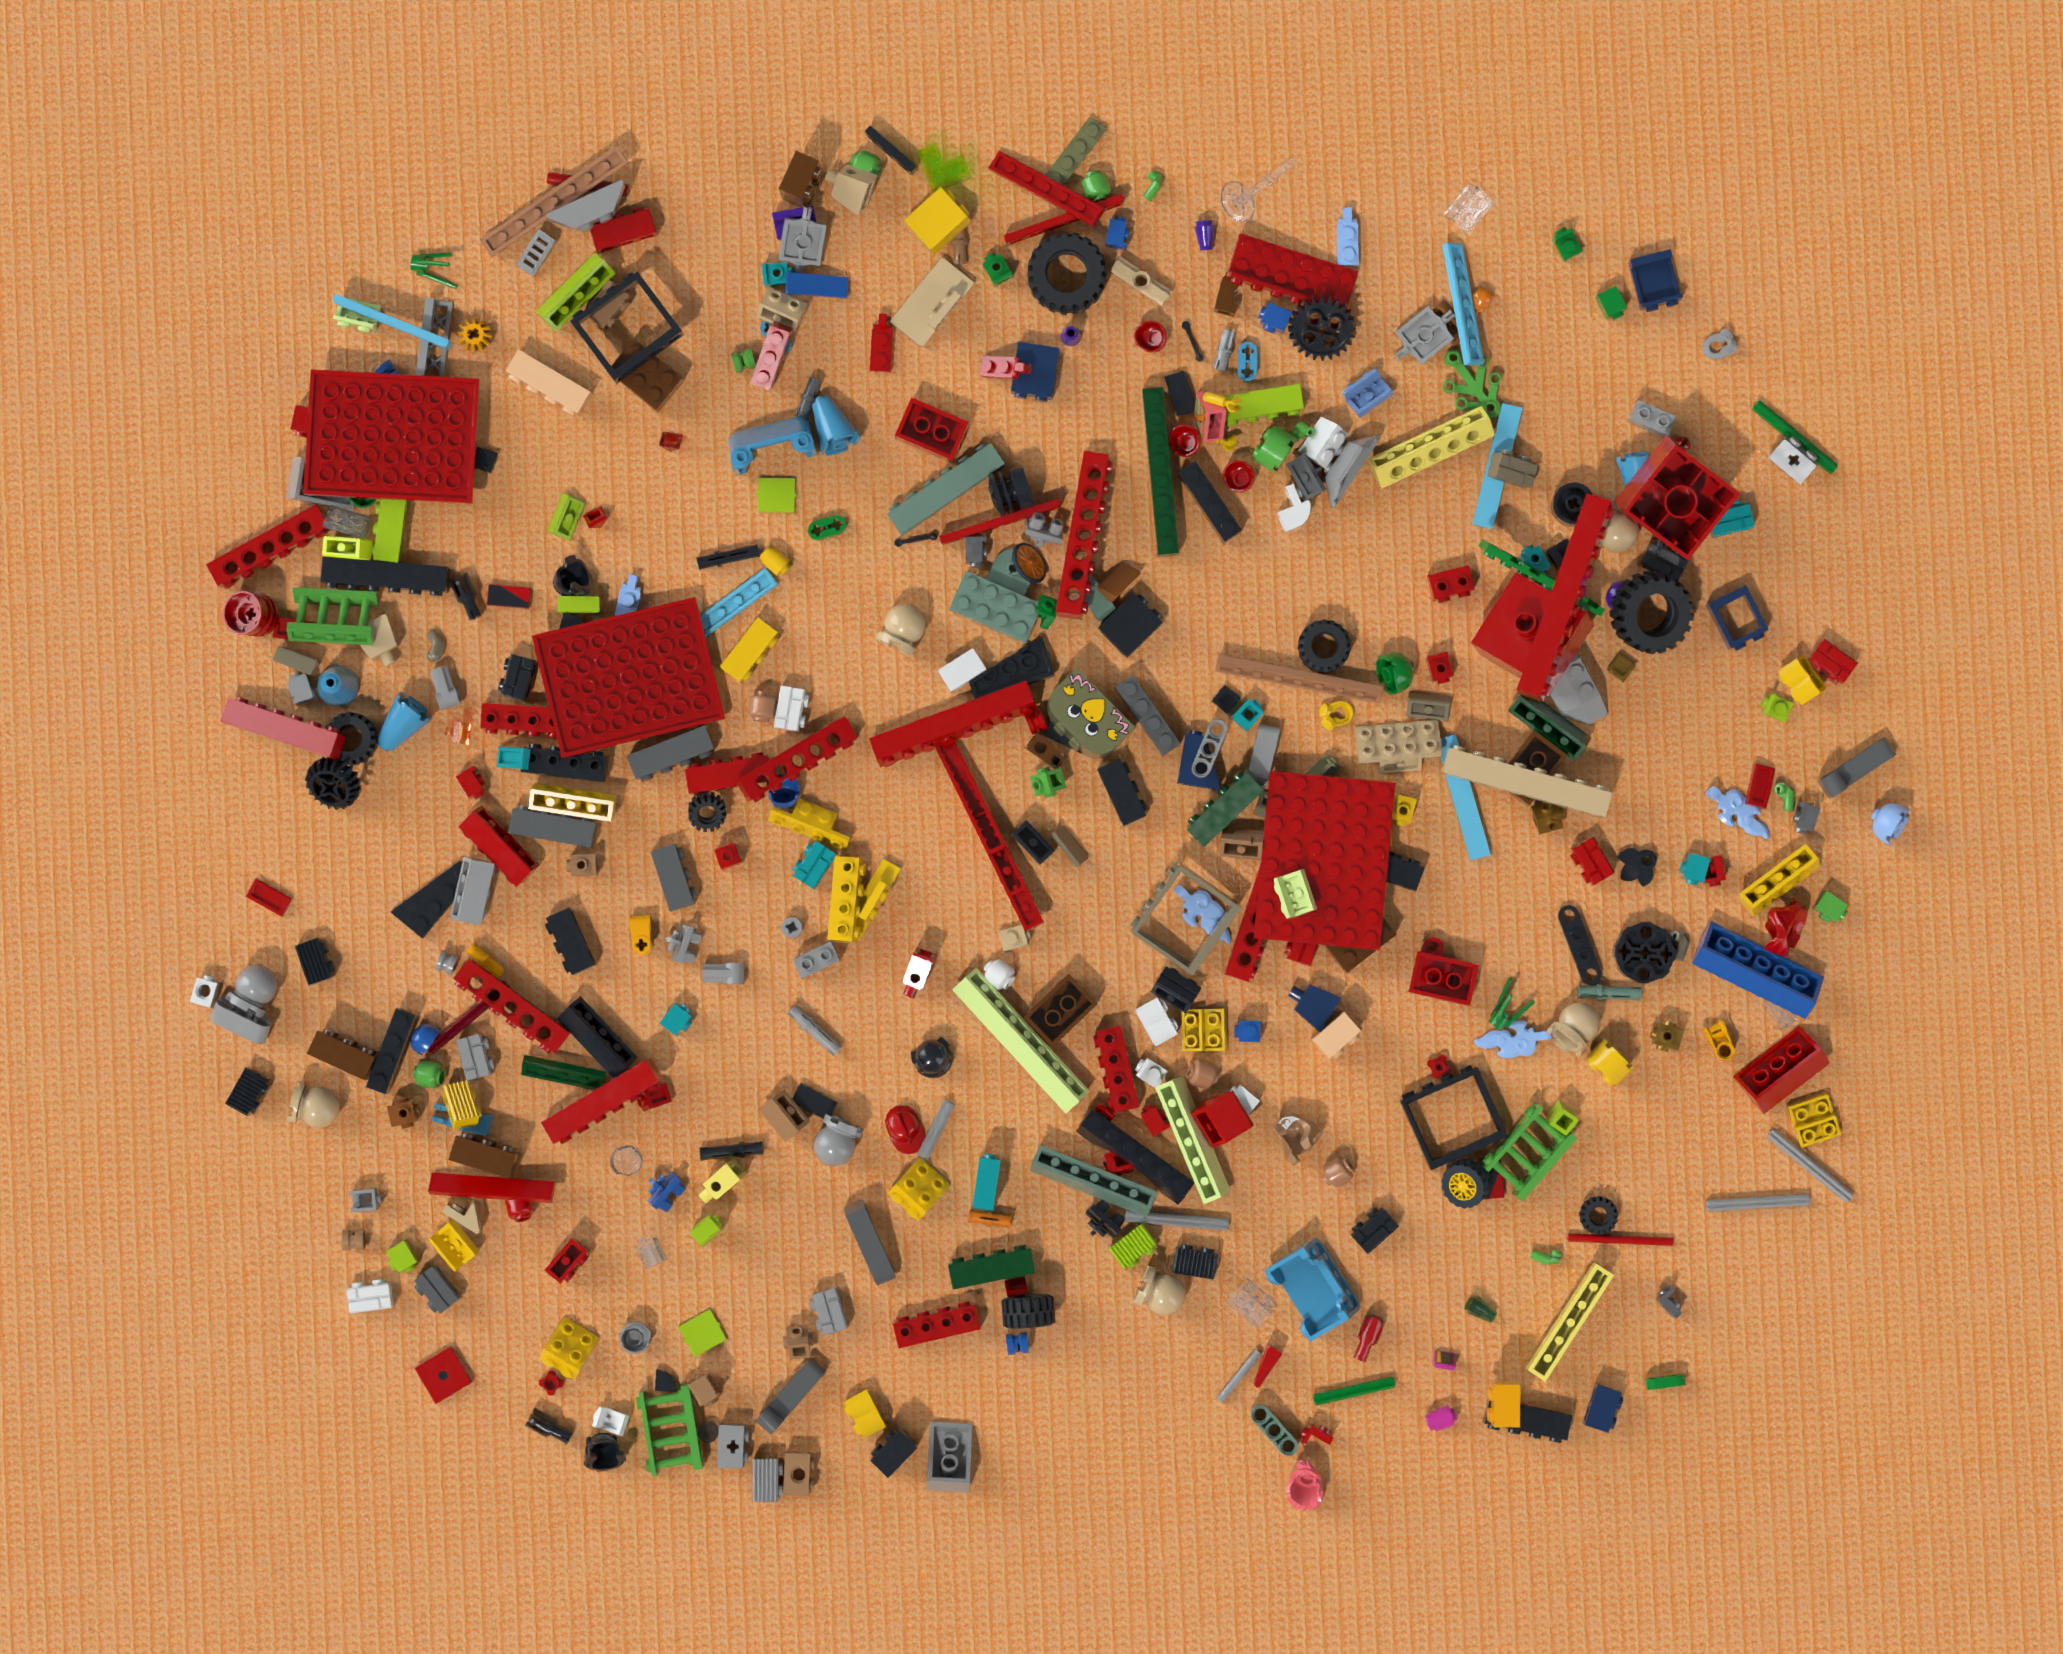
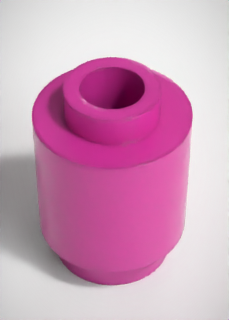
(1441, 1418)

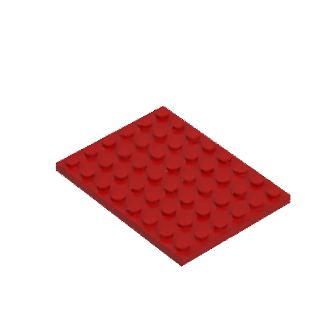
(391, 436)
(628, 677)
(1342, 842)

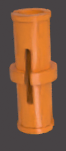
(974, 1217)

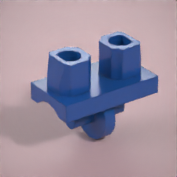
(662, 1188)

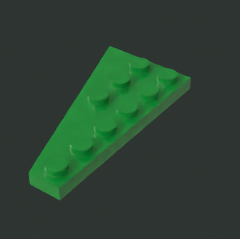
(1526, 570)

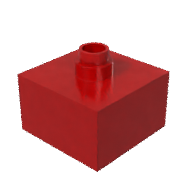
(1677, 497)
(1513, 624)

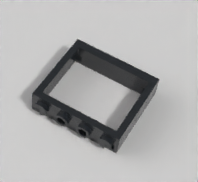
(648, 352)
(1468, 1148)

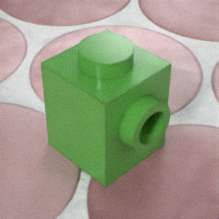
(1830, 908)

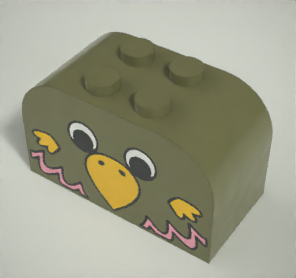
(1087, 717)

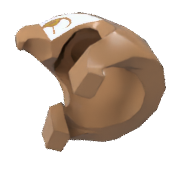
(1296, 1135)

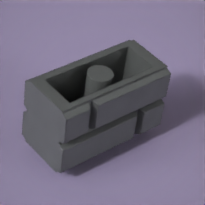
(437, 1289)

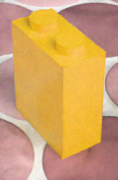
(938, 220)

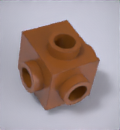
(396, 1113)

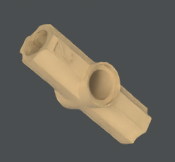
(1129, 273)

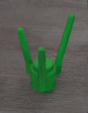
(422, 263)
(1499, 1017)

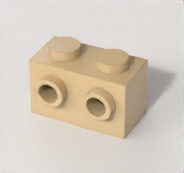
(781, 308)

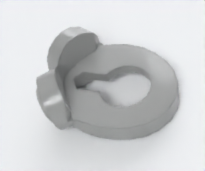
(1724, 335)

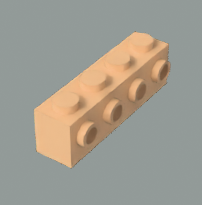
(548, 382)

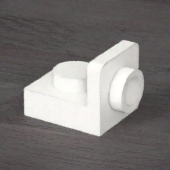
(1150, 1072)

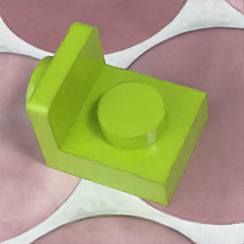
(1776, 707)

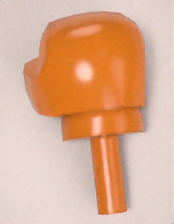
(1481, 299)

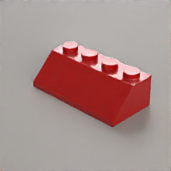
(1781, 1069)

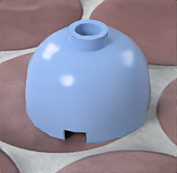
(1889, 821)

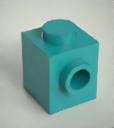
(1535, 557)
(1694, 869)
(677, 1019)

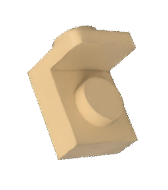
(1014, 937)

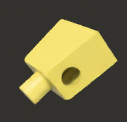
(727, 1176)

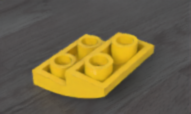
(1204, 1030)
(1813, 1120)

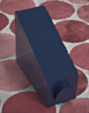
(1190, 748)

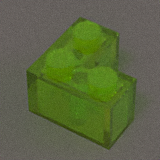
(939, 173)

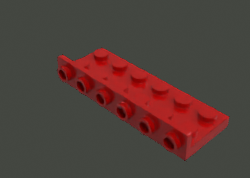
(1288, 272)

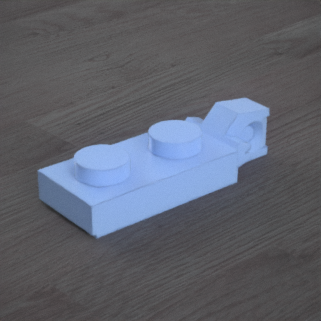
(1347, 240)
(629, 596)

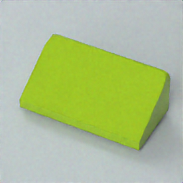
(566, 516)
(579, 605)

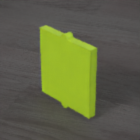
(776, 495)
(702, 1333)

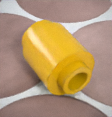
(775, 561)

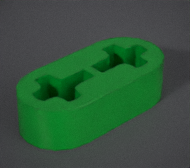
(825, 523)
(1665, 1381)

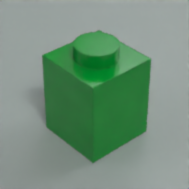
(1611, 303)

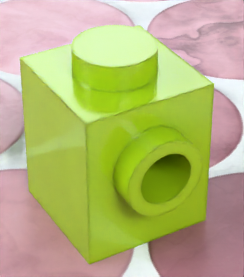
(1562, 1117)
(402, 1257)

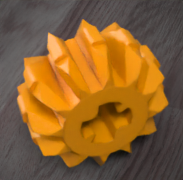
(475, 342)

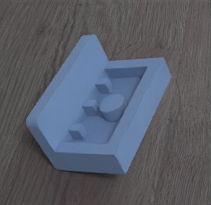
(1367, 393)

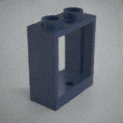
(1740, 643)

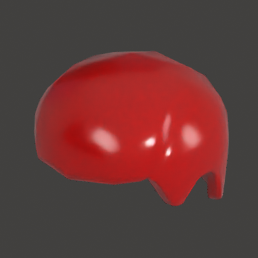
(1150, 336)
(1184, 440)
(1239, 476)

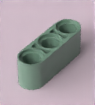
(1096, 600)
(1283, 1434)

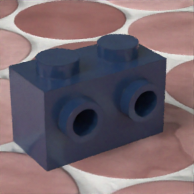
(1602, 1408)

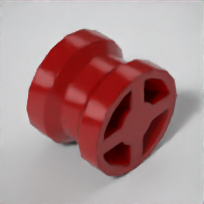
(1036, 722)

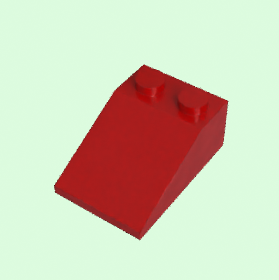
(1443, 978)

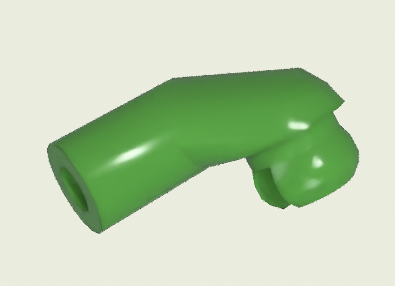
(1155, 186)
(1302, 430)
(1786, 794)
(1546, 1259)

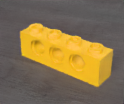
(572, 802)
(1779, 880)

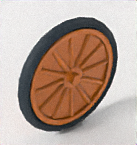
(1029, 563)

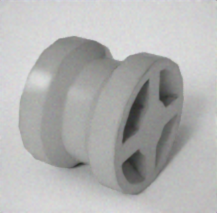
(794, 925)
(446, 962)

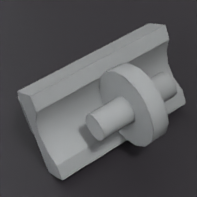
(1042, 531)
(679, 944)

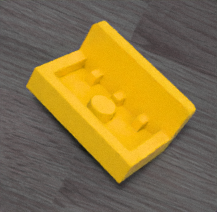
(454, 1245)

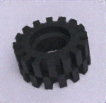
(707, 822)
(1608, 1224)

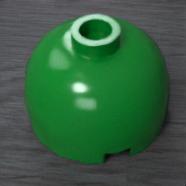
(1395, 672)

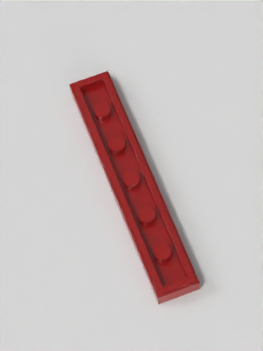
(1046, 189)
(1056, 222)
(999, 522)
(491, 1187)

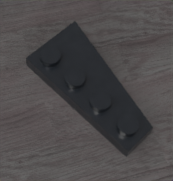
(1027, 664)
(429, 903)

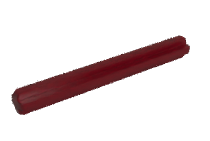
(462, 1022)

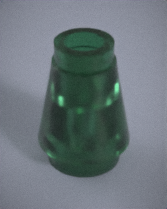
(1479, 1308)

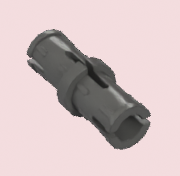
(808, 398)

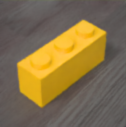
(750, 651)

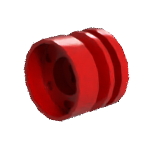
(250, 614)

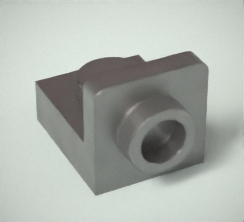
(1671, 1305)

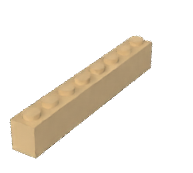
(1525, 782)

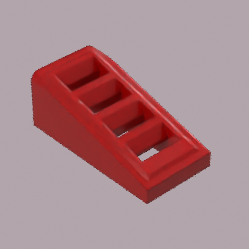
(1269, 1359)

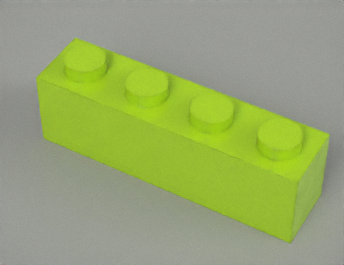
(575, 292)
(1266, 403)
(389, 530)

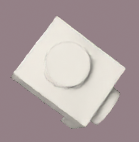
(610, 1420)

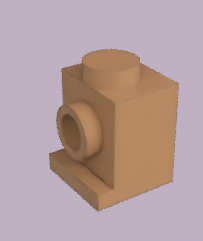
(590, 868)

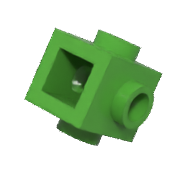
(1048, 782)

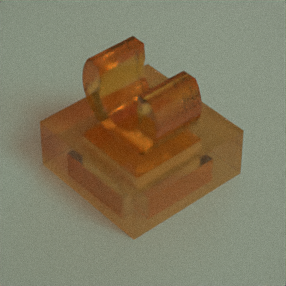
(460, 732)

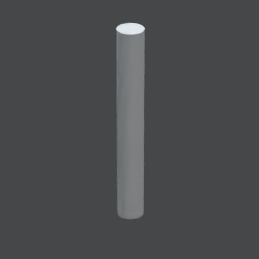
(1239, 1376)

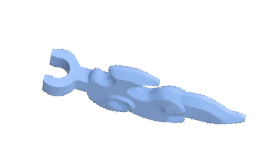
(1734, 803)
(1201, 904)
(1511, 1046)

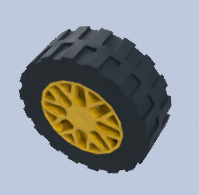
(1465, 1183)

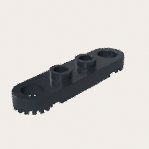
(1579, 945)

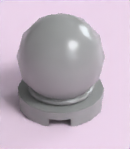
(254, 988)
(836, 1143)

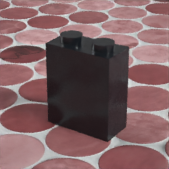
(1131, 625)

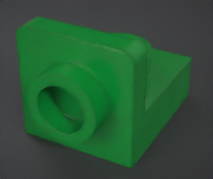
(1566, 243)
(1047, 610)

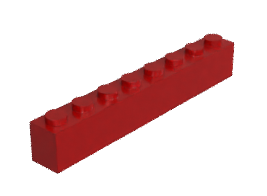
(953, 724)

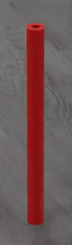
(1617, 1239)

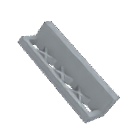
(428, 325)

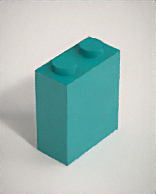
(986, 1182)

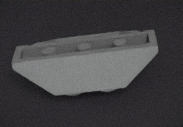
(589, 209)
(1346, 467)
(1577, 694)

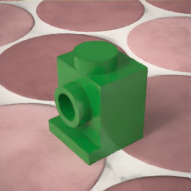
(999, 276)

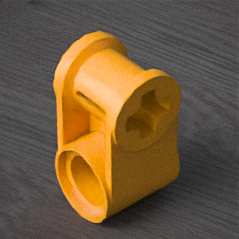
(641, 929)
(1719, 1039)

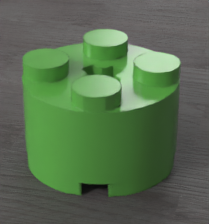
(1275, 448)

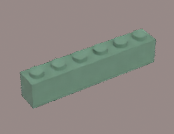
(946, 489)
(1093, 1181)

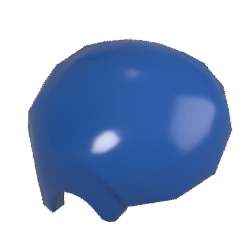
(786, 795)
(423, 1038)

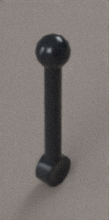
(1186, 325)
(898, 542)

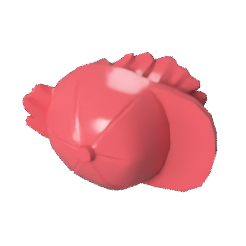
(1305, 1487)

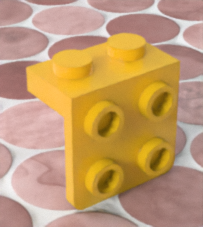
(919, 1189)
(568, 1348)

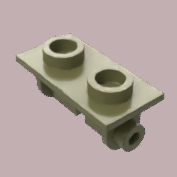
(1325, 767)

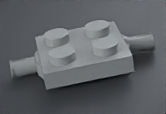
(802, 241)
(1424, 335)

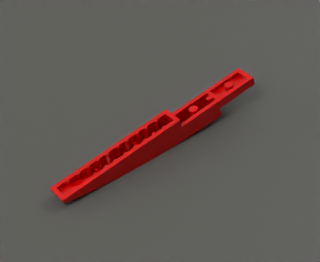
(990, 836)

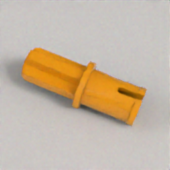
(485, 960)

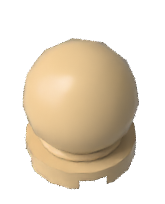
(1621, 532)
(903, 627)
(1576, 1026)
(315, 1106)
(1161, 1293)

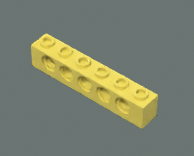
(1431, 447)

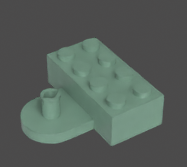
(997, 600)

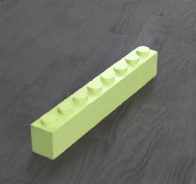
(1020, 1040)

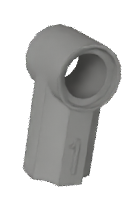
(446, 693)
(729, 973)

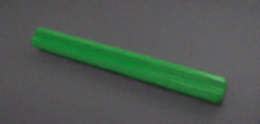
(1785, 429)

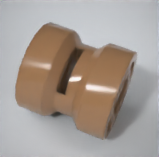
(353, 1240)

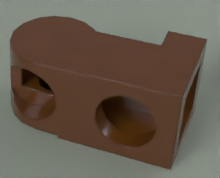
(1225, 296)
(1045, 751)

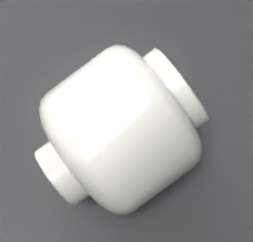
(999, 974)

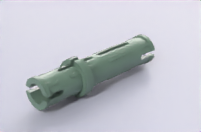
(1602, 992)

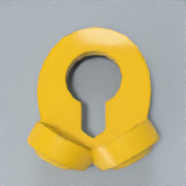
(1328, 722)

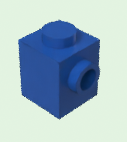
(1274, 318)
(1247, 1031)

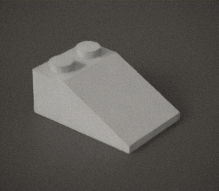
(296, 489)
(949, 1457)

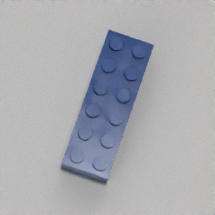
(1758, 970)

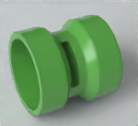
(748, 359)

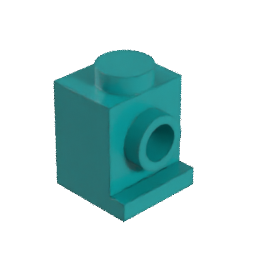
(769, 279)
(1240, 718)

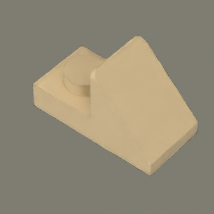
(469, 1220)

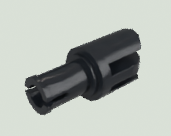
(465, 594)
(547, 1425)

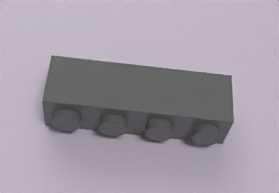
(1147, 716)
(671, 753)
(552, 827)

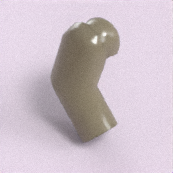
(437, 646)
(1680, 943)

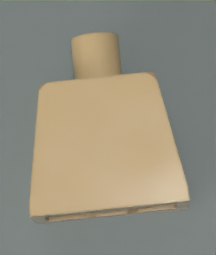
(852, 187)
(383, 640)

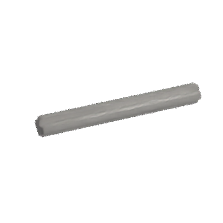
(1810, 1165)
(1758, 1202)
(1179, 1220)

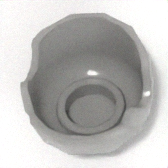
(635, 1337)

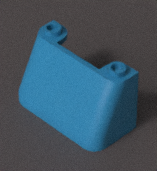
(792, 429)
(1315, 1288)

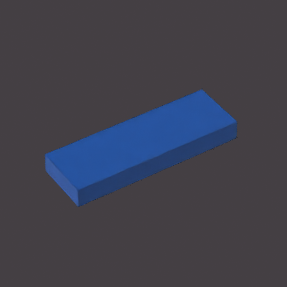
(816, 285)

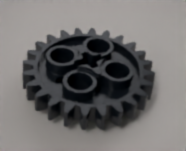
(1327, 310)

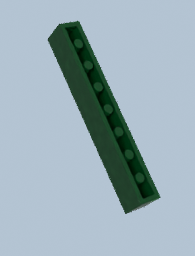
(1160, 472)

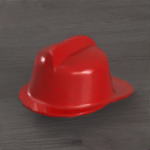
(904, 1129)

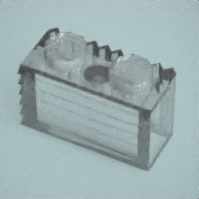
(650, 1251)

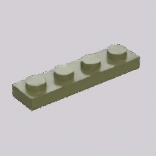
(1076, 151)

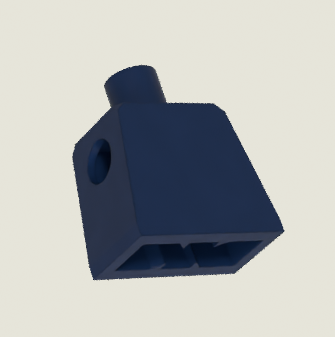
(1314, 1005)

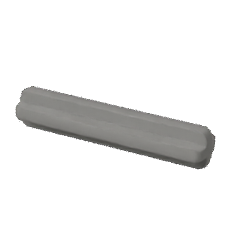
(936, 1129)

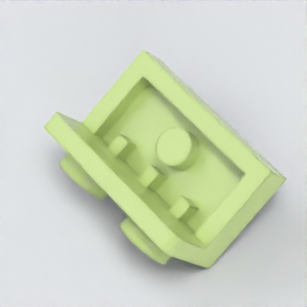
(347, 317)
(1294, 894)

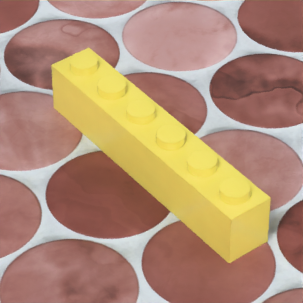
(1569, 1321)

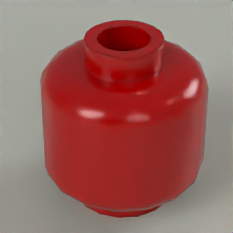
(519, 1210)

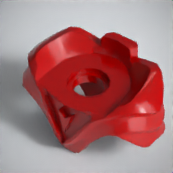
(1783, 927)

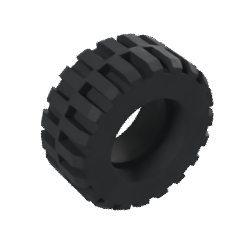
(1073, 245)
(1676, 619)

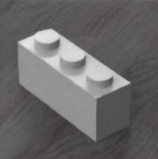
(472, 890)

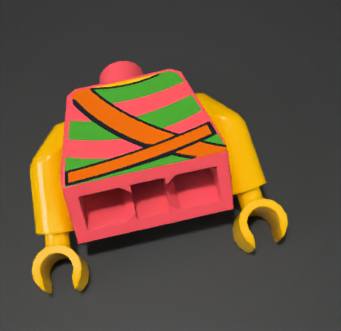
(1211, 415)

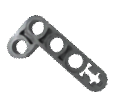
(1856, 768)
(869, 1242)
(790, 1396)

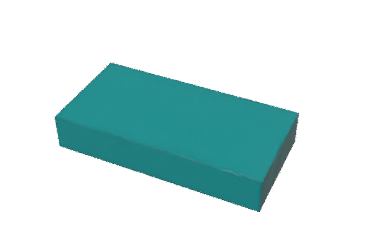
(513, 758)

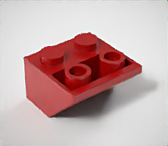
(1221, 1118)

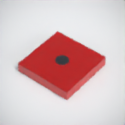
(443, 1375)

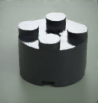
(1559, 504)

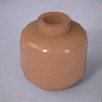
(762, 707)
(1202, 1074)
(1338, 1171)

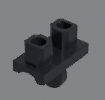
(1101, 1223)

